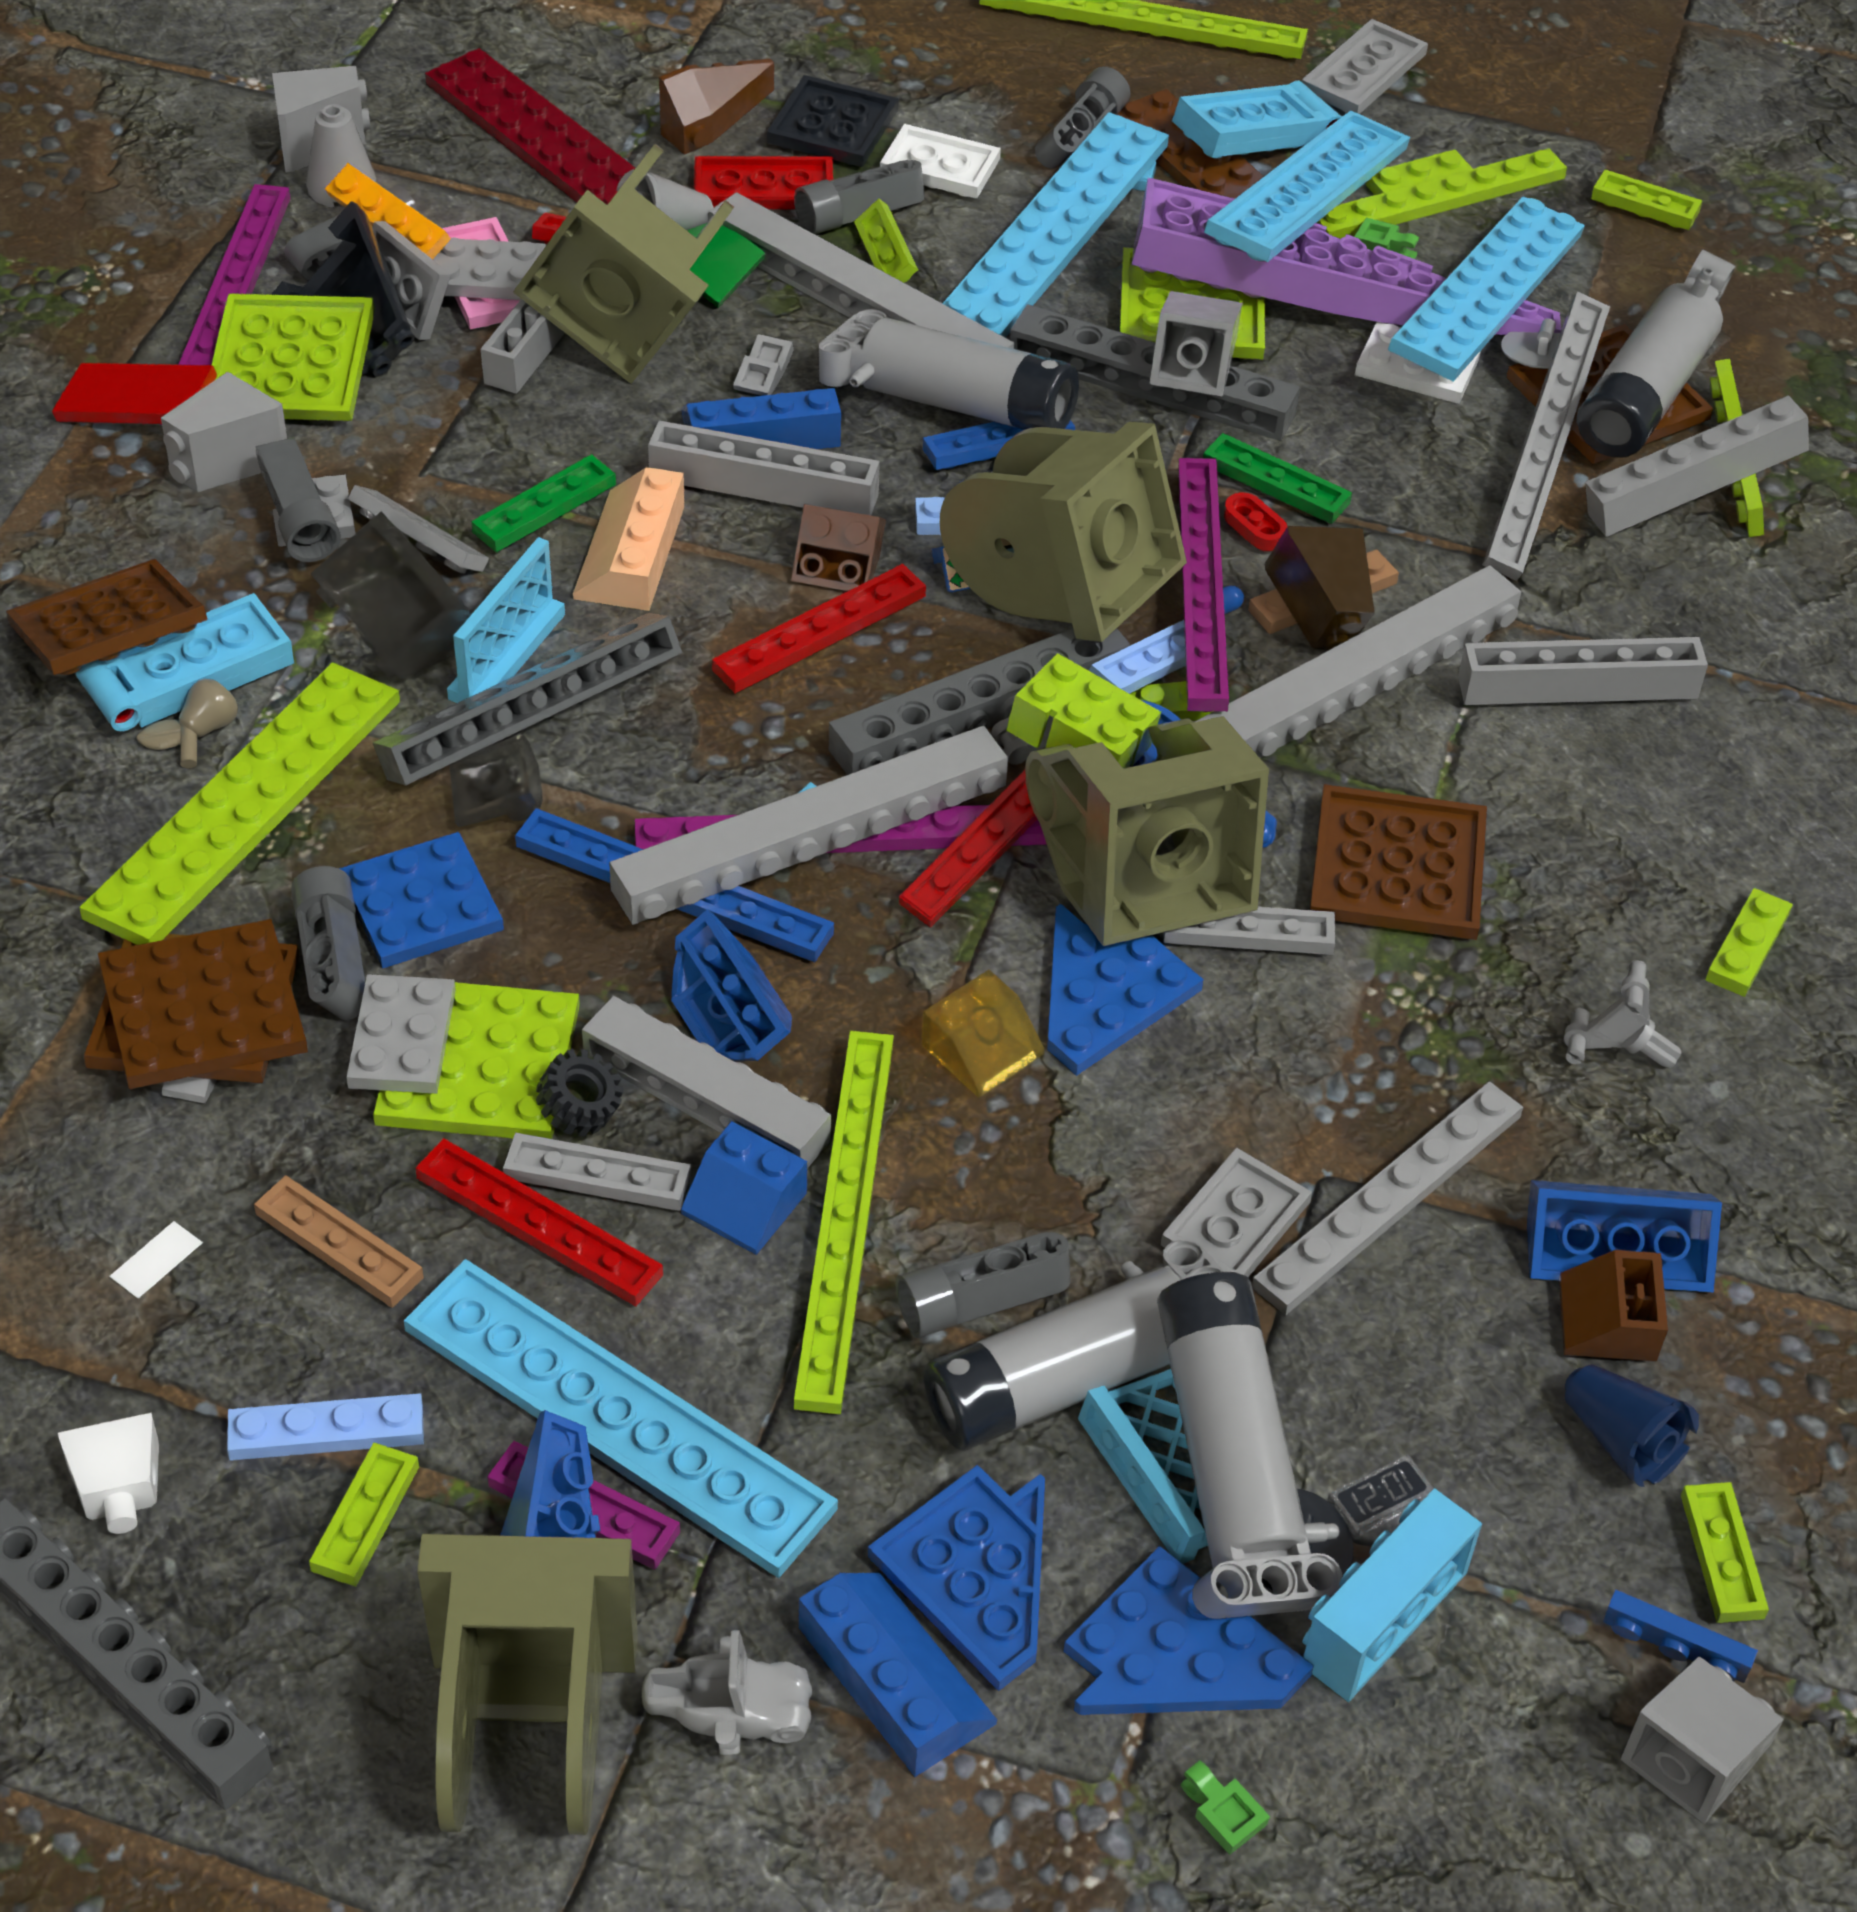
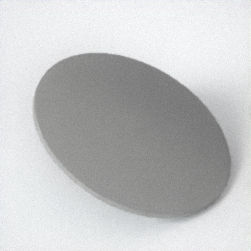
(1532, 348)

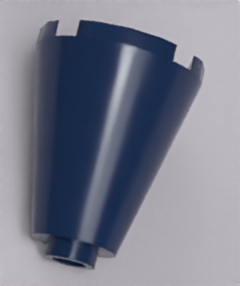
(1632, 1422)

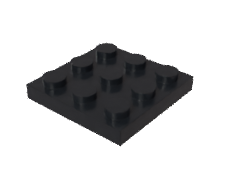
(833, 120)

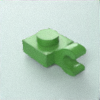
(1386, 235)
(1226, 1811)

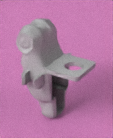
(732, 1696)

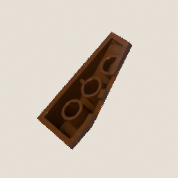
(707, 101)

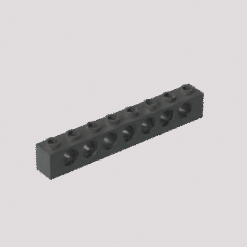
(1126, 362)
(526, 698)
(954, 703)
(222, 1770)

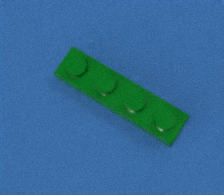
(1278, 478)
(543, 503)

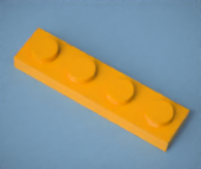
(384, 206)

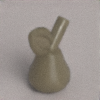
(205, 710)

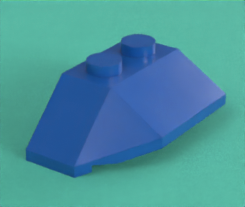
(725, 993)

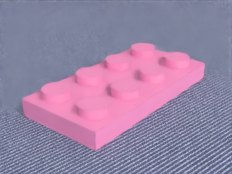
(482, 311)

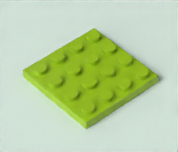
(1146, 292)
(297, 350)
(491, 1064)

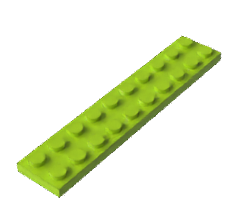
(239, 806)

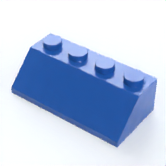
(793, 418)
(1586, 1221)
(892, 1668)

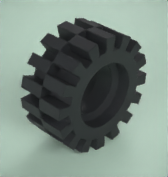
(568, 1108)

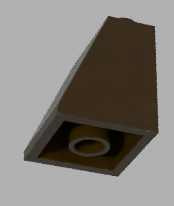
(1323, 582)

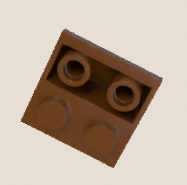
(837, 548)
(1614, 1306)

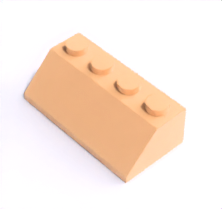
(633, 540)

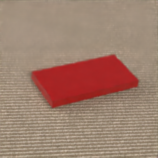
(762, 179)
(129, 391)

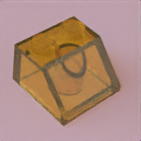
(981, 1033)

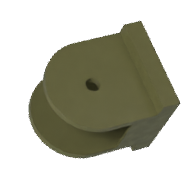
(619, 274)
(1084, 524)
(524, 1639)

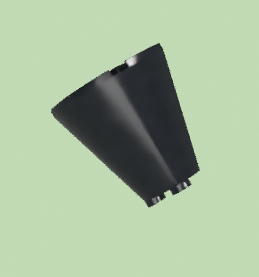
(361, 271)

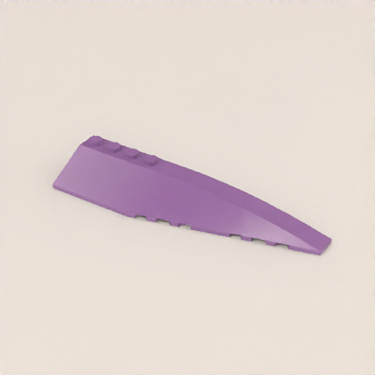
(1309, 272)

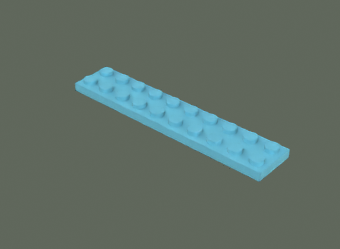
(1306, 186)
(1057, 223)
(1486, 288)
(627, 1417)

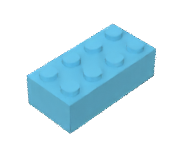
(1389, 1593)

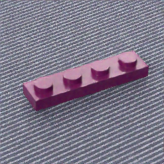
(618, 1514)

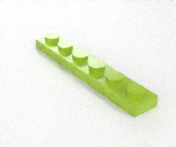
(1727, 408)

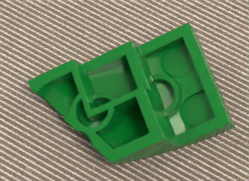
(725, 263)

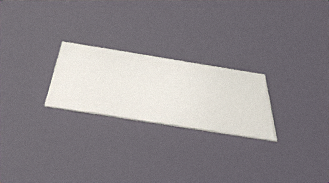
(156, 1259)

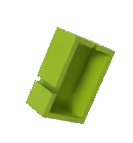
(1083, 711)

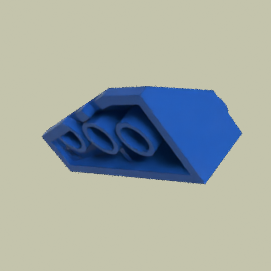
(554, 1483)

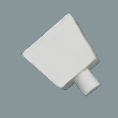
(114, 1468)

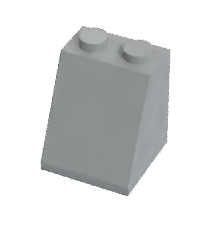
(306, 92)
(1195, 343)
(217, 430)
(1700, 1738)

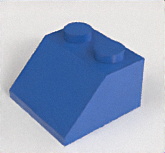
(745, 1188)

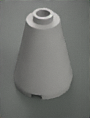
(332, 147)
(677, 201)

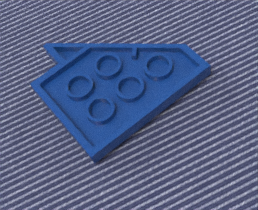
(1108, 991)
(974, 1569)
(1166, 1656)

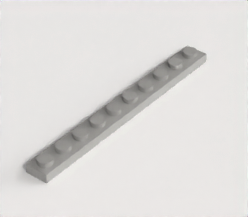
(1546, 437)

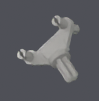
(1621, 1025)

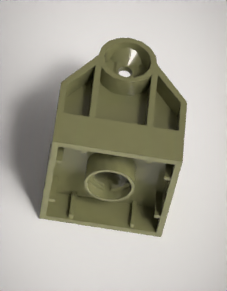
(1111, 820)

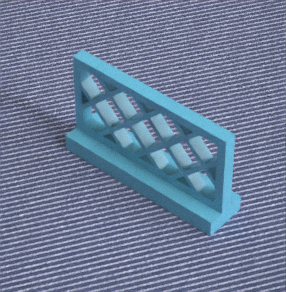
(506, 625)
(1142, 1470)

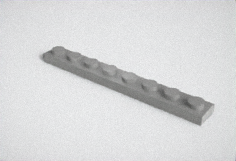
(1386, 1198)

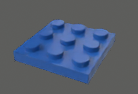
(422, 900)

